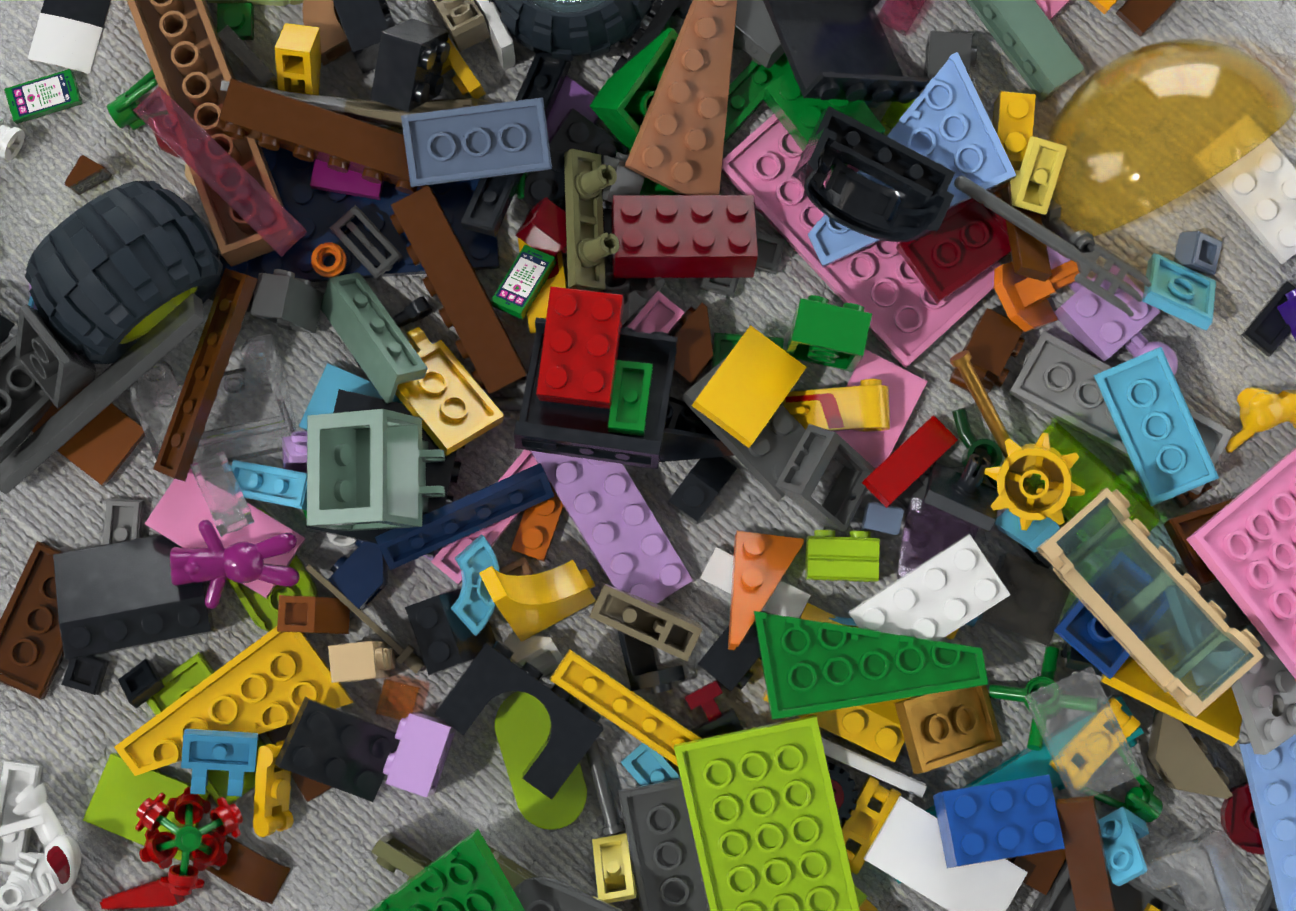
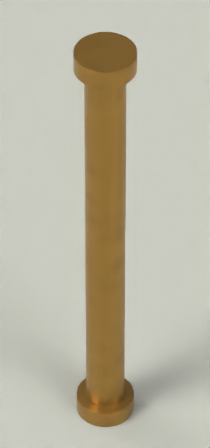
(962, 362)

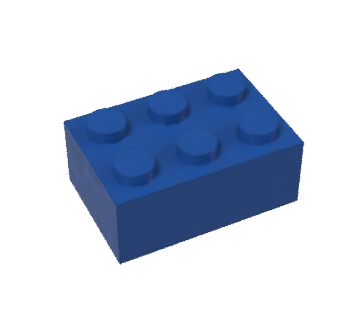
(998, 821)

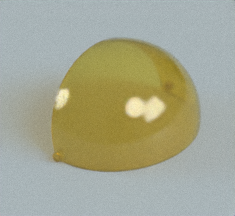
(1160, 128)

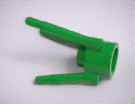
(122, 108)
(1138, 800)

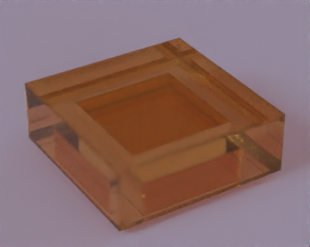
(397, 699)

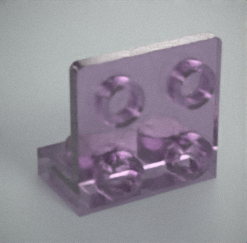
(928, 533)

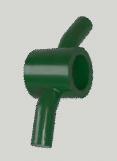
(971, 442)

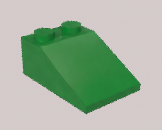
(629, 91)

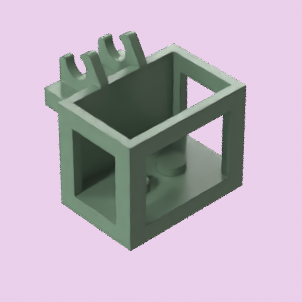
(368, 470)

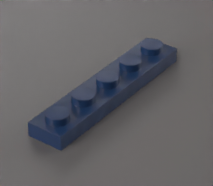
(466, 516)

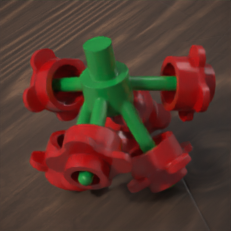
(205, 848)

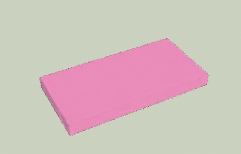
(185, 507)

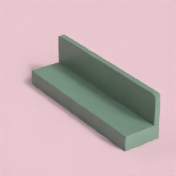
(1029, 43)
(371, 334)

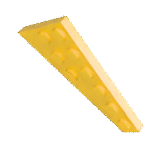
(248, 694)

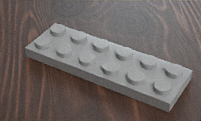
(1062, 385)

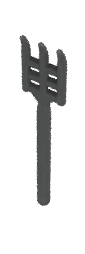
(1085, 261)

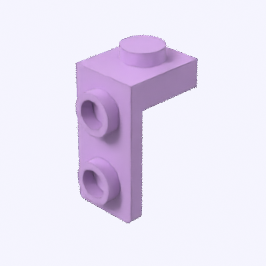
(295, 451)

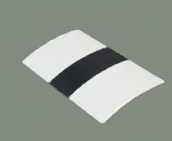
(69, 33)

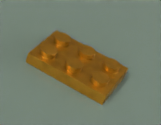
(947, 727)

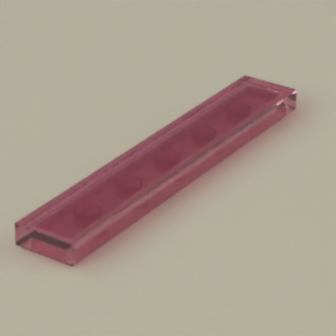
(220, 171)

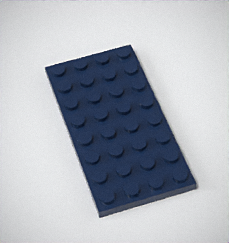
(321, 209)

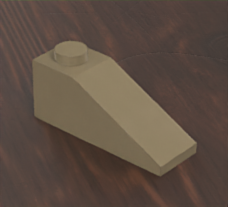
(647, 621)

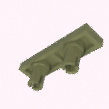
(584, 219)

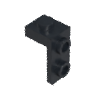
(642, 666)

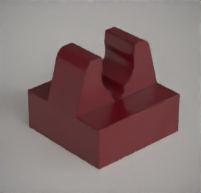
(705, 697)

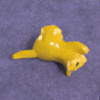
(1262, 411)

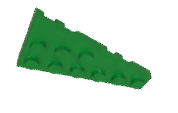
(457, 881)

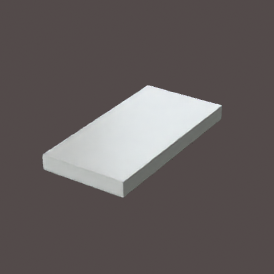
(913, 853)

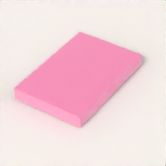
(904, 393)

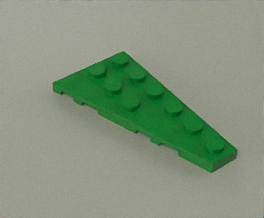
(841, 666)

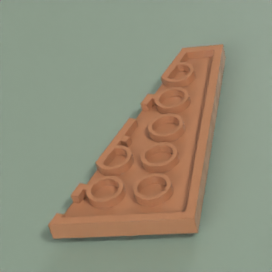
(686, 119)

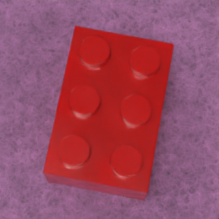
(580, 347)

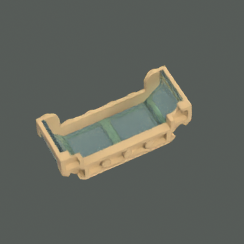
(1149, 603)

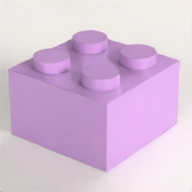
(420, 754)

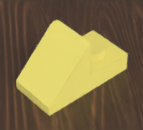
(1038, 175)
(614, 869)

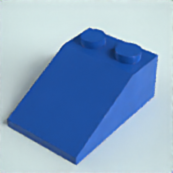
(1091, 639)

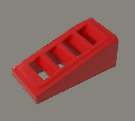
(142, 896)

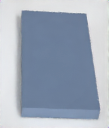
(476, 142)

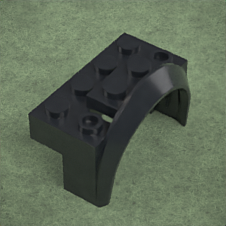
(864, 203)

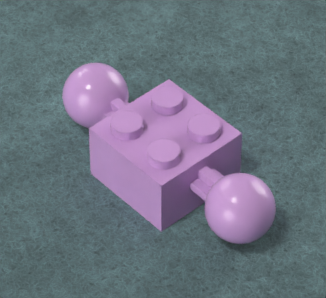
(1102, 326)

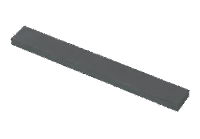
(101, 392)

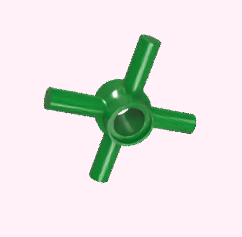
(1018, 694)

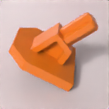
(1026, 298)

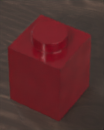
(545, 228)

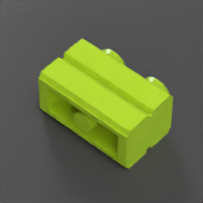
(842, 557)

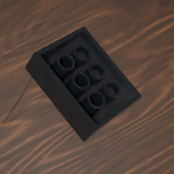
(125, 598)

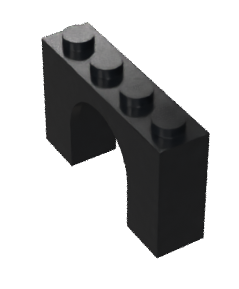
(571, 729)

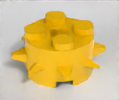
(1048, 497)

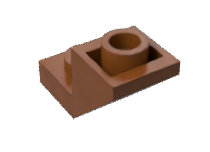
(312, 615)

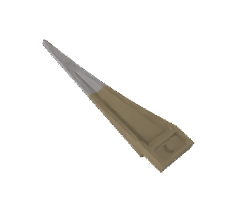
(371, 110)

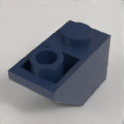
(361, 575)

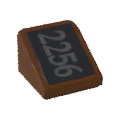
(86, 175)

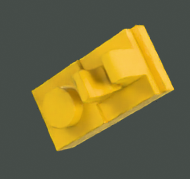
(465, 79)

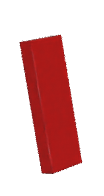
(909, 461)

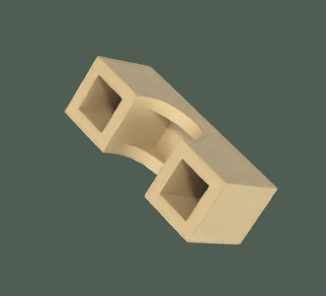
(360, 661)

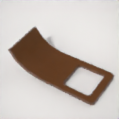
(250, 871)

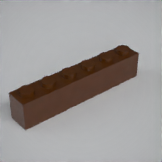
(315, 134)
(459, 290)

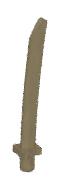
(405, 655)

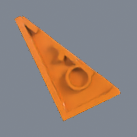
(757, 569)

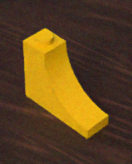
(539, 599)

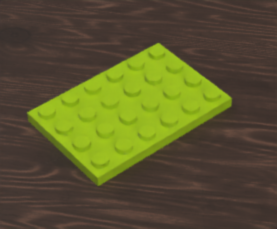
(766, 820)

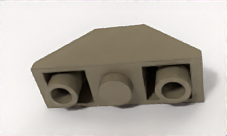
(463, 22)
(1183, 759)

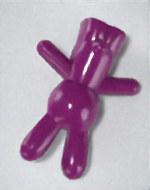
(237, 562)

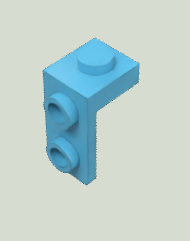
(1120, 841)

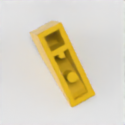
(298, 59)

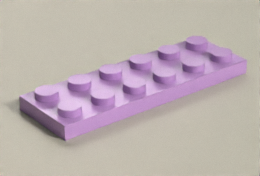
(616, 525)

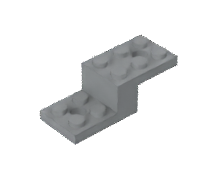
(1260, 686)

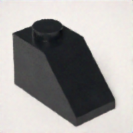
(701, 487)

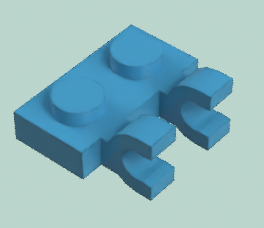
(219, 751)

